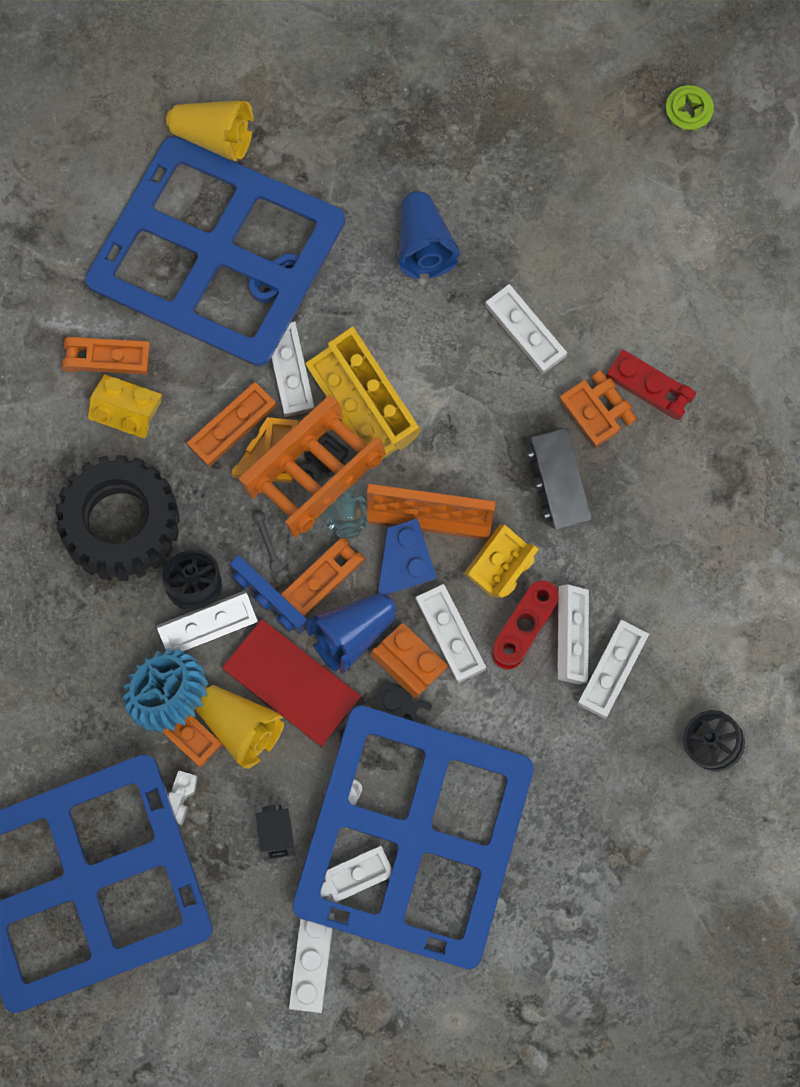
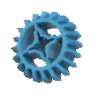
(165, 690)

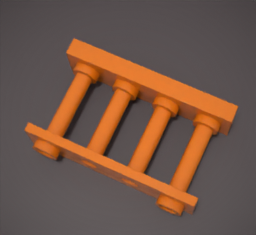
(305, 438)

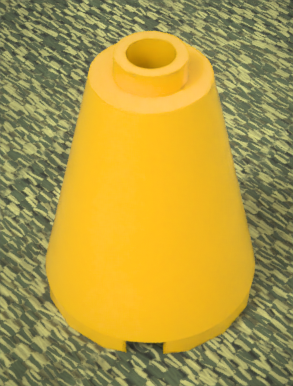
(214, 126)
(240, 724)

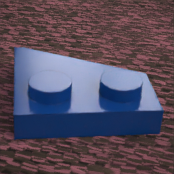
(404, 558)

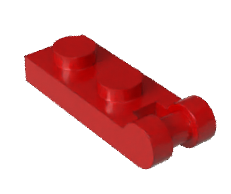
(650, 384)

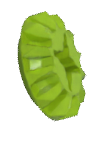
(696, 98)

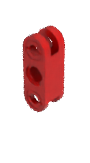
(533, 610)

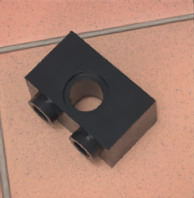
(275, 832)

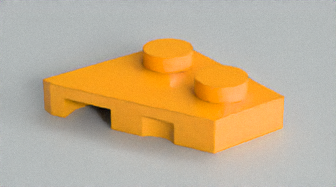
(269, 434)

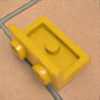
(123, 406)
(501, 562)

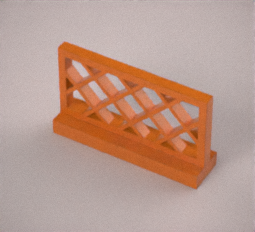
(434, 511)

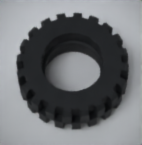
(109, 479)

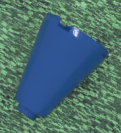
(424, 238)
(350, 629)

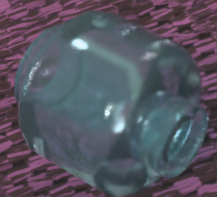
(347, 515)

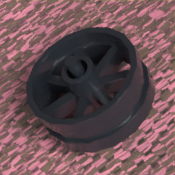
(192, 580)
(714, 740)

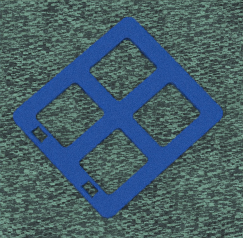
(217, 251)
(414, 836)
(84, 881)

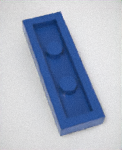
(267, 596)

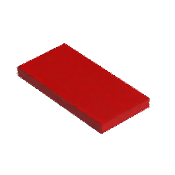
(291, 683)

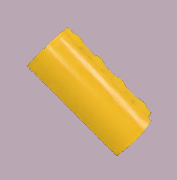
(363, 392)

